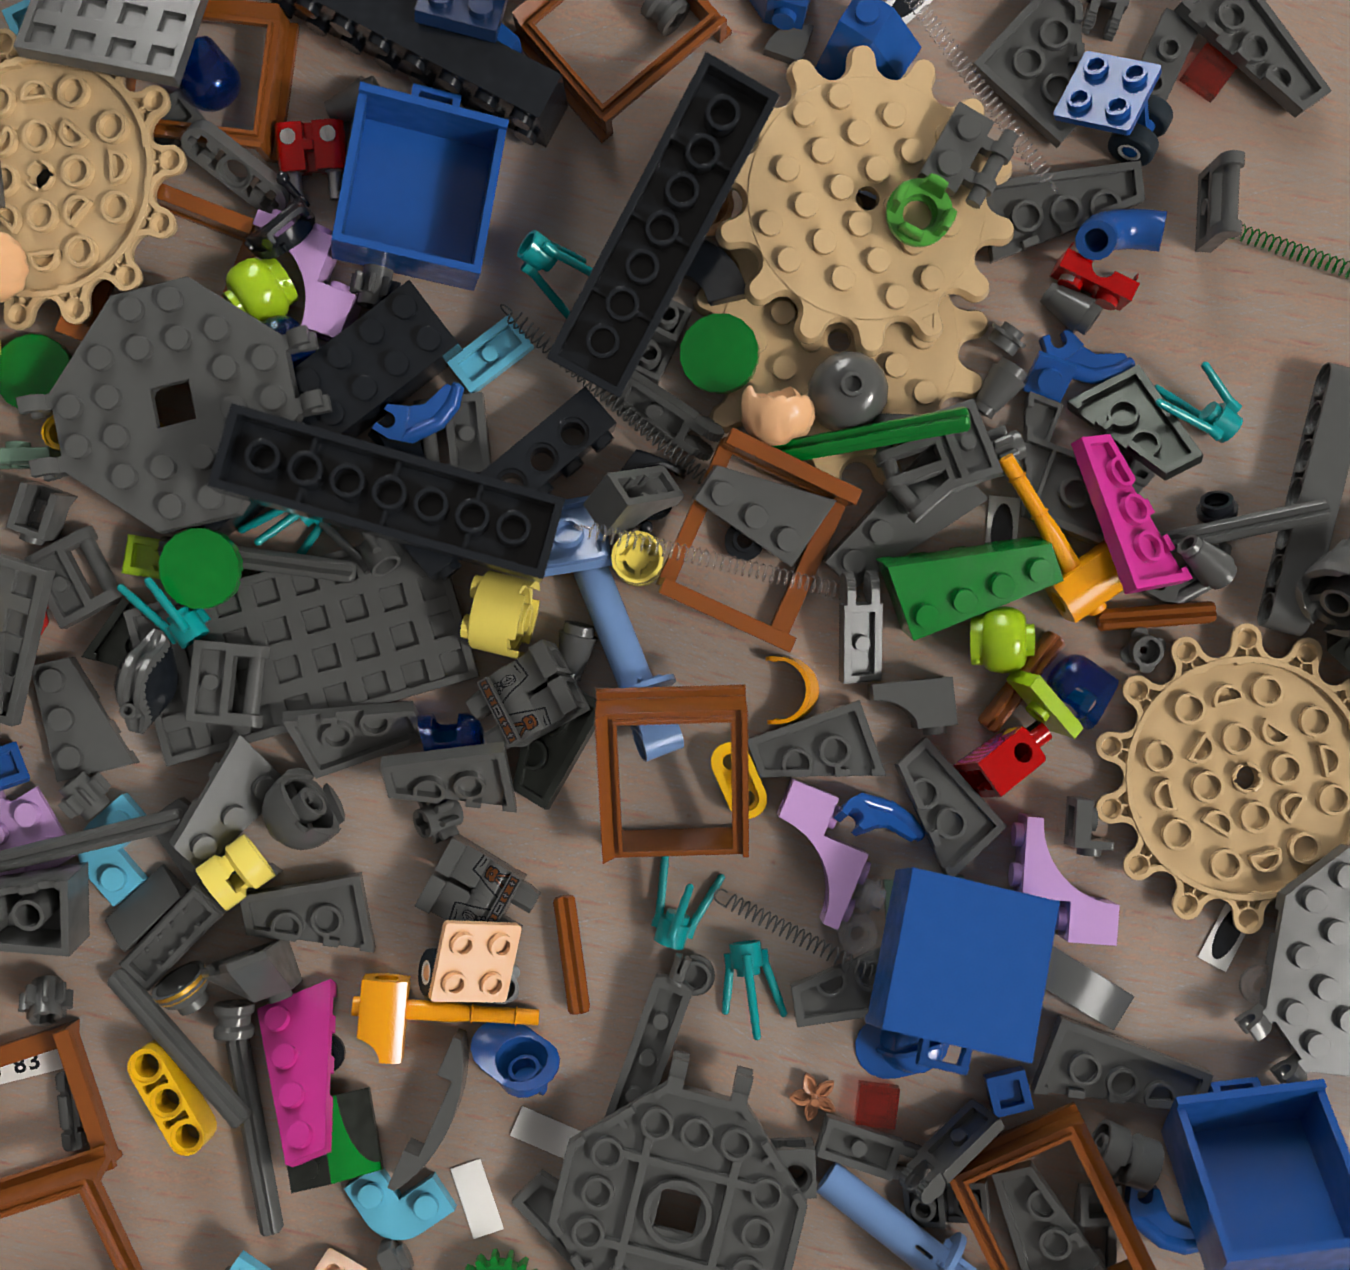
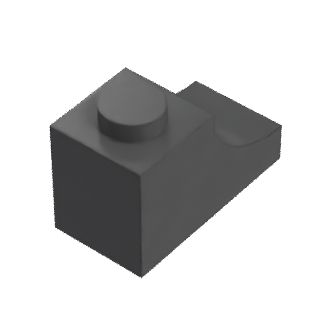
(631, 497)
(926, 701)

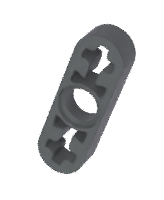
(234, 151)

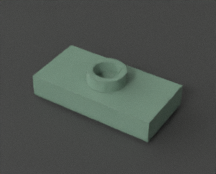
(18, 453)

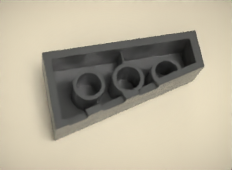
(45, 910)

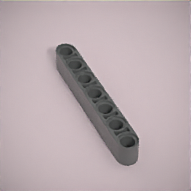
(1317, 474)

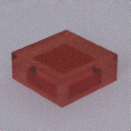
(1208, 72)
(876, 1104)

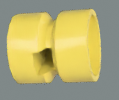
(634, 566)
(240, 857)

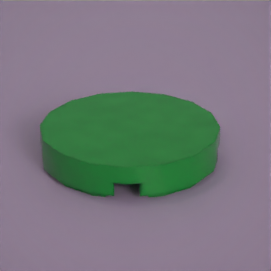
(719, 353)
(31, 366)
(200, 568)

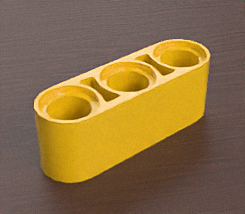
(170, 1116)

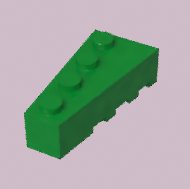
(963, 582)

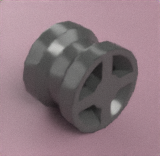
(666, 13)
(234, 1020)

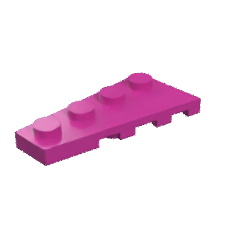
(1124, 516)
(300, 1069)

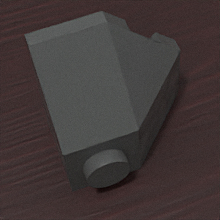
(258, 972)

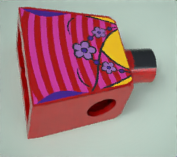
(1004, 759)

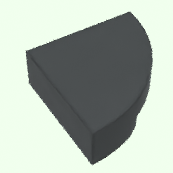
(789, 44)

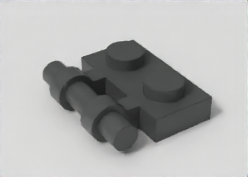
(958, 146)

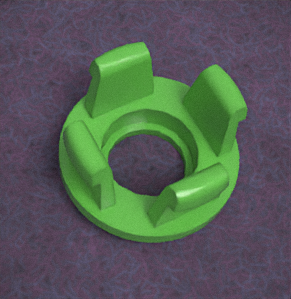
(932, 193)

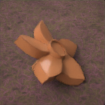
(814, 1096)

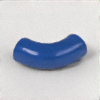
(1119, 231)

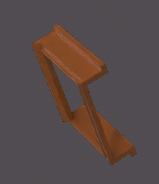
(274, 80)
(579, 97)
(191, 209)
(795, 472)
(660, 707)
(79, 1076)
(1029, 1140)
(66, 1178)

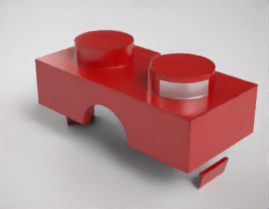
(1077, 273)

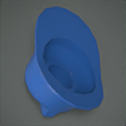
(892, 1053)
(515, 1058)

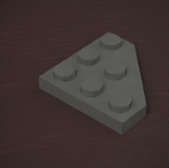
(1035, 62)

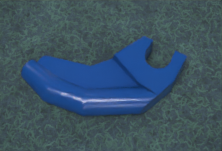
(1091, 367)
(423, 420)
(876, 812)
(1156, 1224)

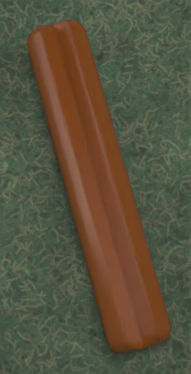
(1156, 616)
(1007, 698)
(571, 954)

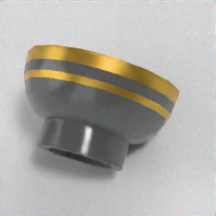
(182, 989)

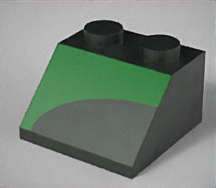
(353, 1149)

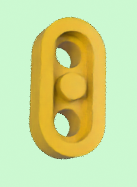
(723, 777)

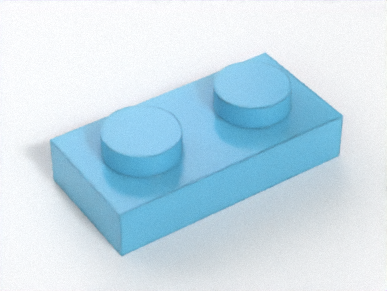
(490, 355)

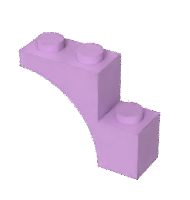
(327, 307)
(842, 863)
(1079, 915)

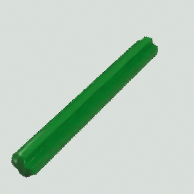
(879, 434)

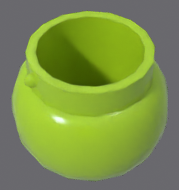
(260, 288)
(1001, 640)

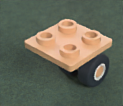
(470, 962)

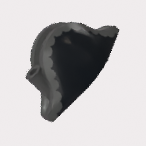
(146, 681)

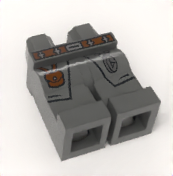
(528, 697)
(475, 886)

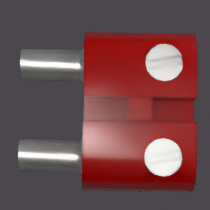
(312, 149)

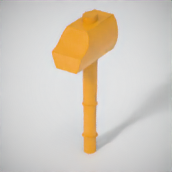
(1087, 579)
(386, 1007)

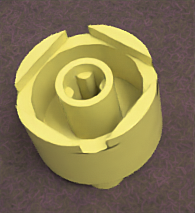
(501, 613)

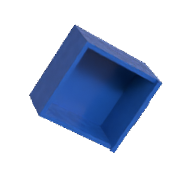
(418, 185)
(963, 966)
(1262, 1175)

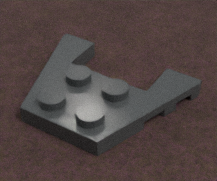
(1056, 474)

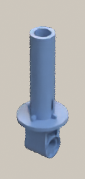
(626, 656)
(889, 1224)

